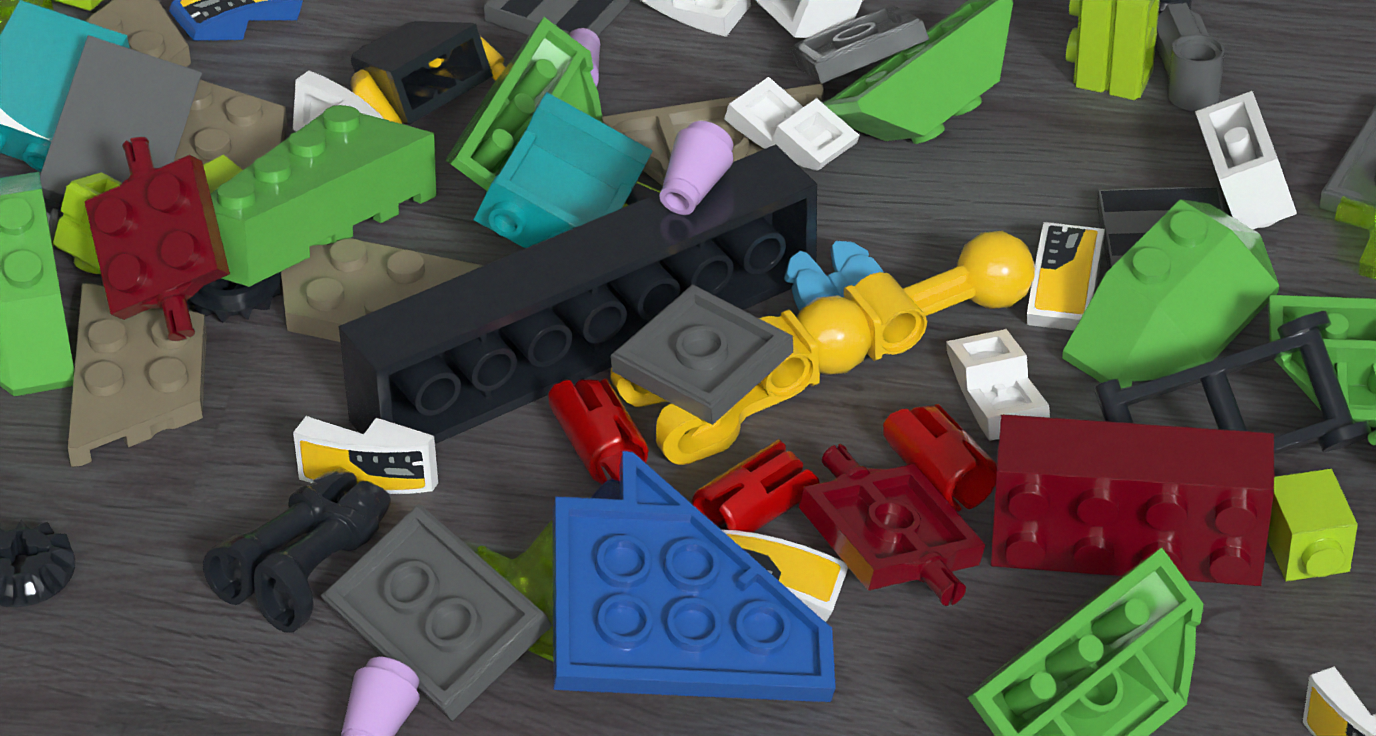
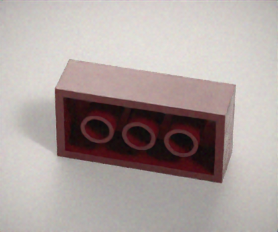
(1118, 492)

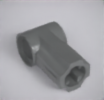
(1190, 58)

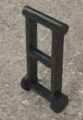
(1297, 335)

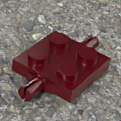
(157, 238)
(891, 526)

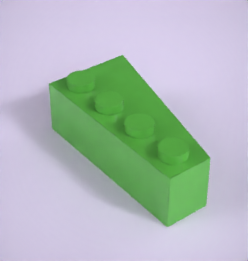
(318, 188)

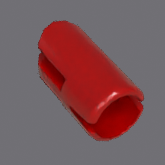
(596, 425)
(942, 453)
(755, 489)

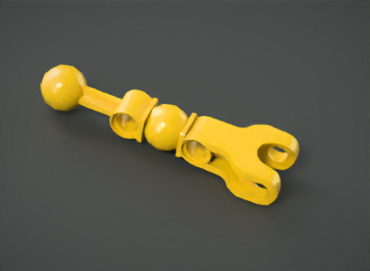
(839, 331)

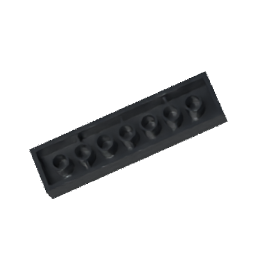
(573, 300)

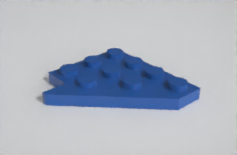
(673, 605)

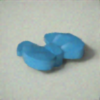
(850, 266)

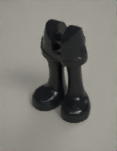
(334, 516)

